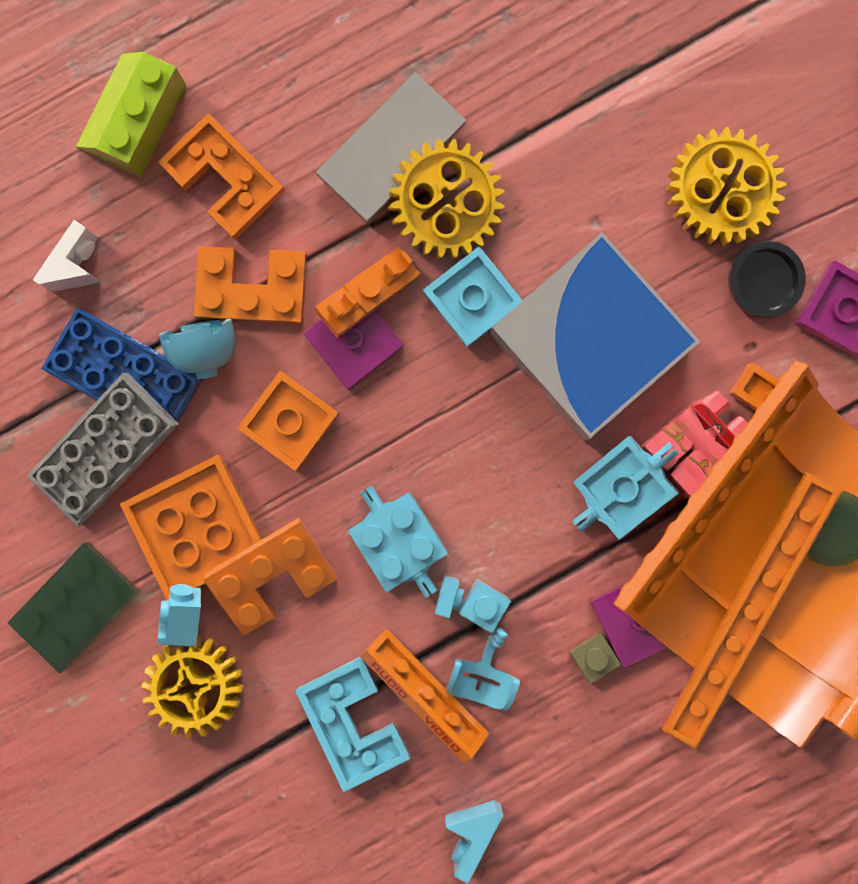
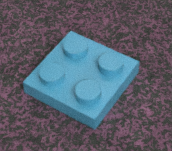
(472, 296)

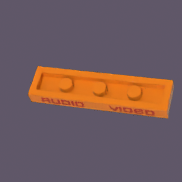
(425, 695)

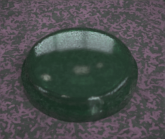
(839, 535)

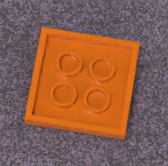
(191, 524)

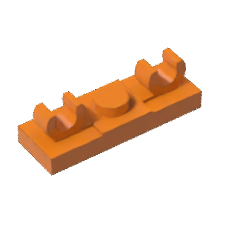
(367, 292)

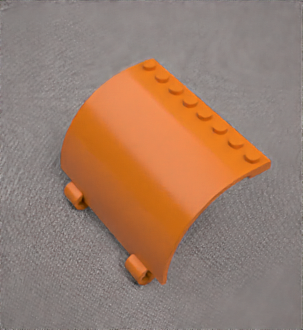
(809, 650)

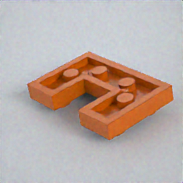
(215, 147)
(223, 299)
(238, 578)

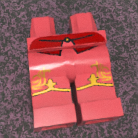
(703, 433)

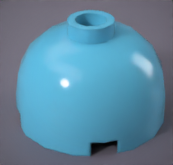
(200, 347)

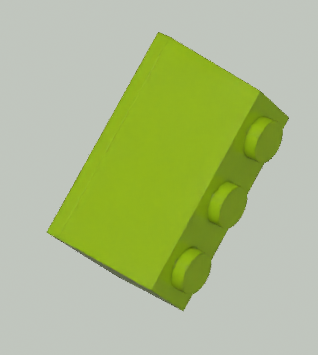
(133, 112)

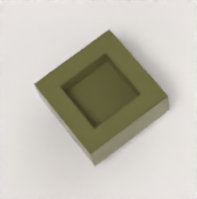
(594, 657)

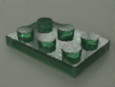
(73, 607)

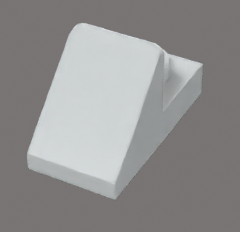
(62, 266)

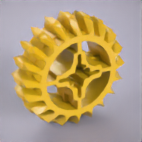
(194, 700)

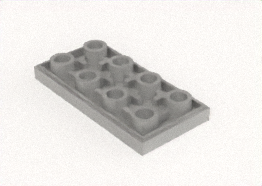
(367, 161)
(102, 449)

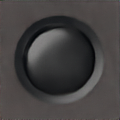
(767, 279)

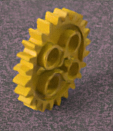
(426, 173)
(752, 202)

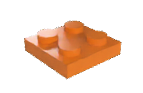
(288, 421)

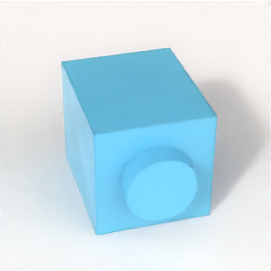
(484, 605)

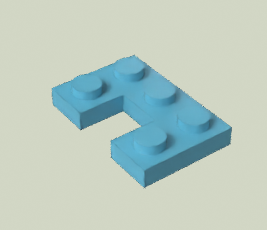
(349, 755)

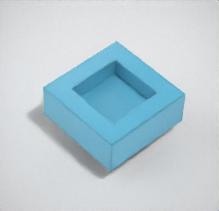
(449, 597)

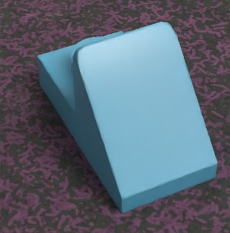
(477, 826)

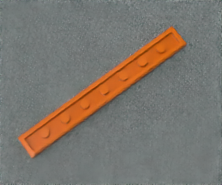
(751, 609)

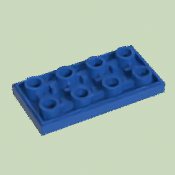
(95, 354)

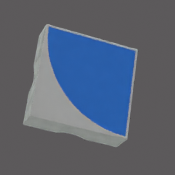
(593, 337)

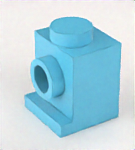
(180, 616)

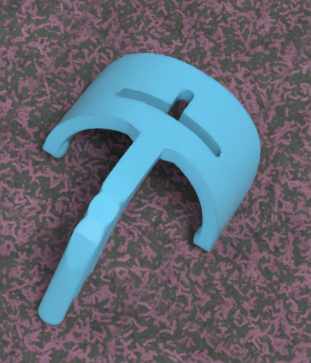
(494, 696)

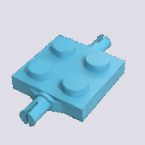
(625, 487)
(398, 541)

